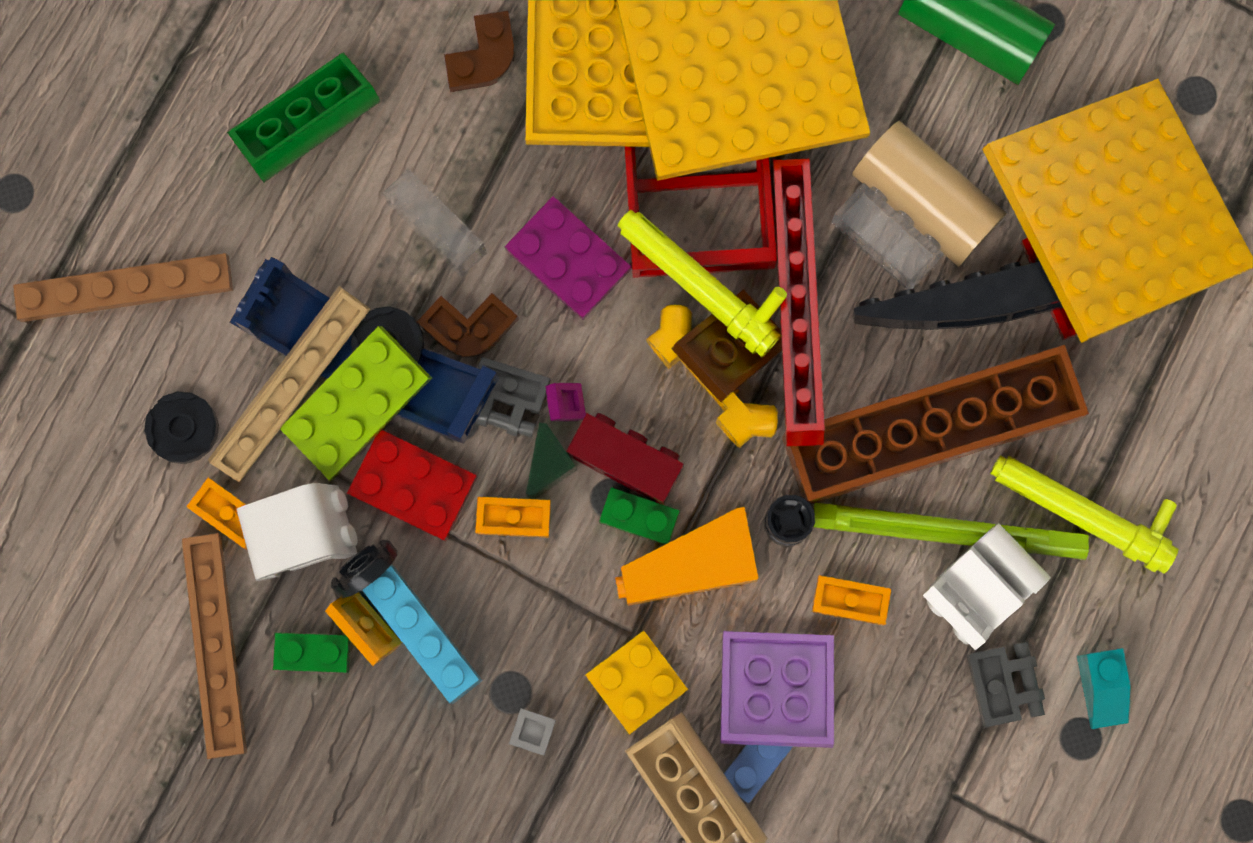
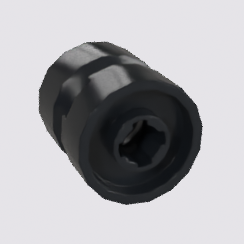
(789, 520)

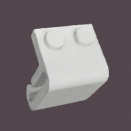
(297, 529)
(985, 586)

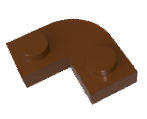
(489, 62)
(471, 335)

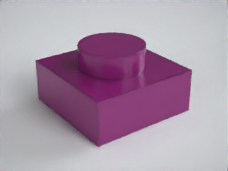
(565, 401)

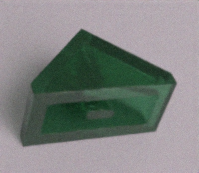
(549, 463)

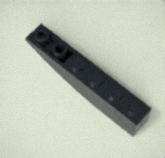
(974, 302)

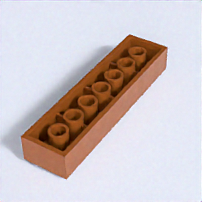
(939, 424)

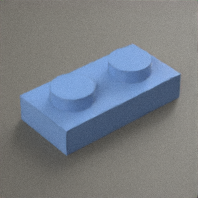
(753, 768)

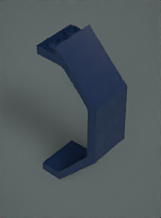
(283, 306)

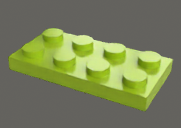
(355, 403)

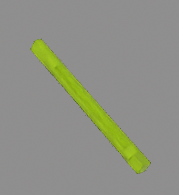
(946, 530)

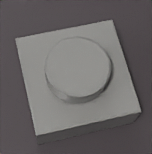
(532, 732)

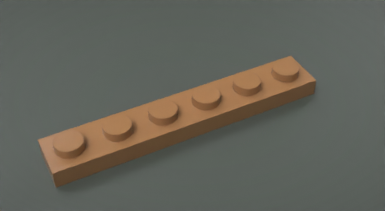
(123, 287)
(214, 646)

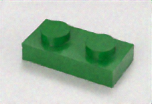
(639, 516)
(311, 652)

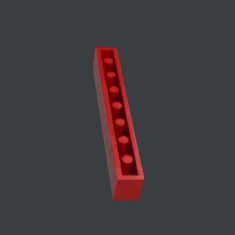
(800, 308)

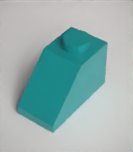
(1105, 687)

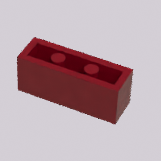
(625, 458)

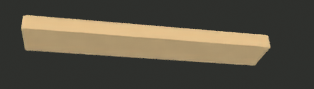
(289, 384)

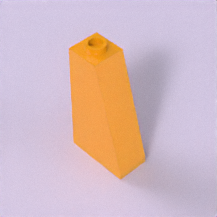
(697, 562)

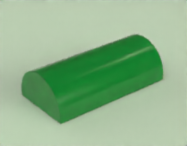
(993, 32)
(304, 117)

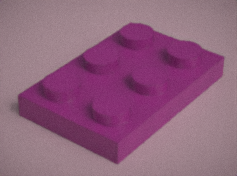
(567, 258)

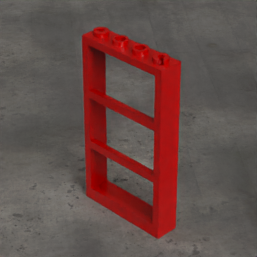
(717, 260)

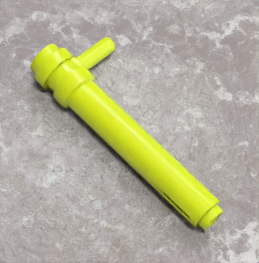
(742, 320)
(1133, 540)

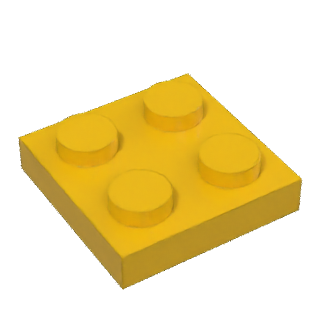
(636, 682)

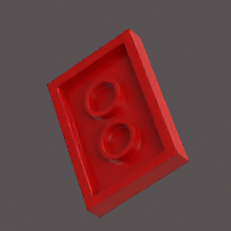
(412, 485)

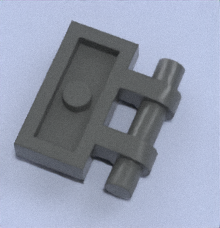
(515, 388)
(995, 685)

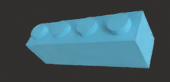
(422, 635)

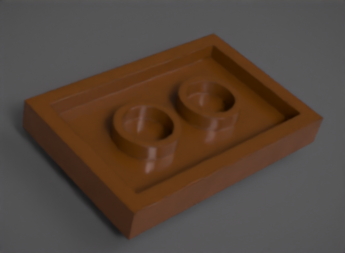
(719, 358)

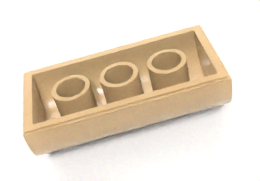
(929, 192)
(693, 786)

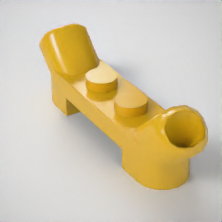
(739, 419)

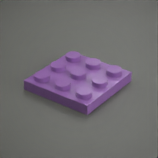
(777, 689)

